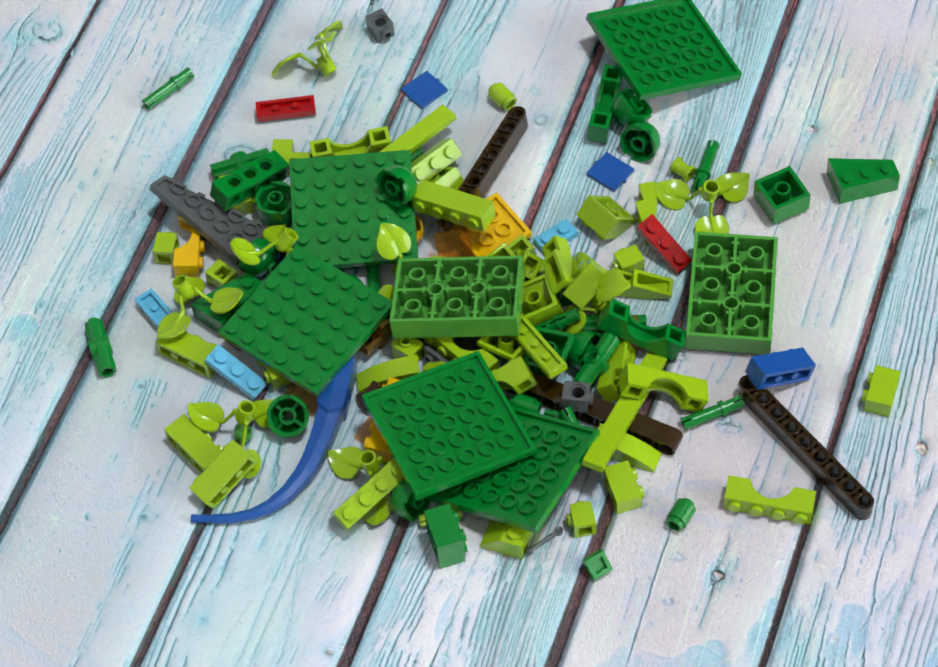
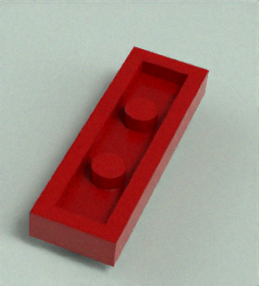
(285, 108)
(663, 244)

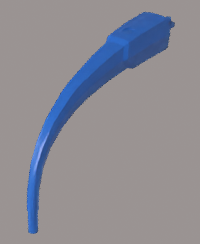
(331, 411)

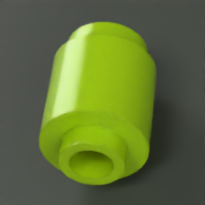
(502, 96)

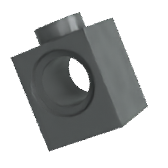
(380, 25)
(574, 389)

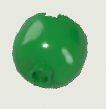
(629, 109)
(640, 141)
(397, 184)
(267, 260)
(582, 343)
(287, 415)
(405, 504)

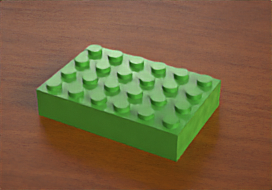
(732, 293)
(458, 297)

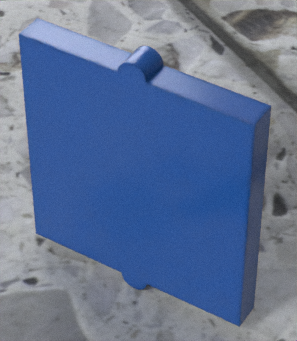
(424, 89)
(610, 171)

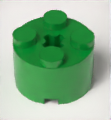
(274, 204)

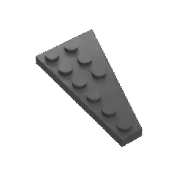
(207, 216)

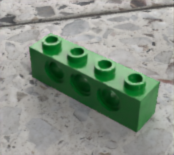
(246, 181)

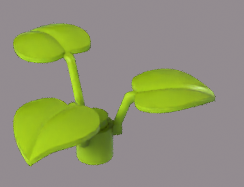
(324, 62)
(732, 186)
(278, 235)
(391, 243)
(610, 286)
(185, 290)
(209, 415)
(347, 463)

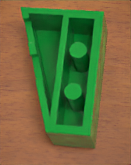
(861, 177)
(202, 308)

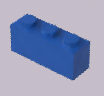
(780, 368)

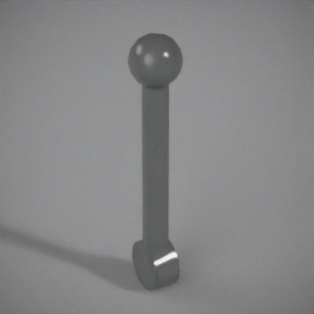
(558, 531)

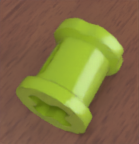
(682, 169)

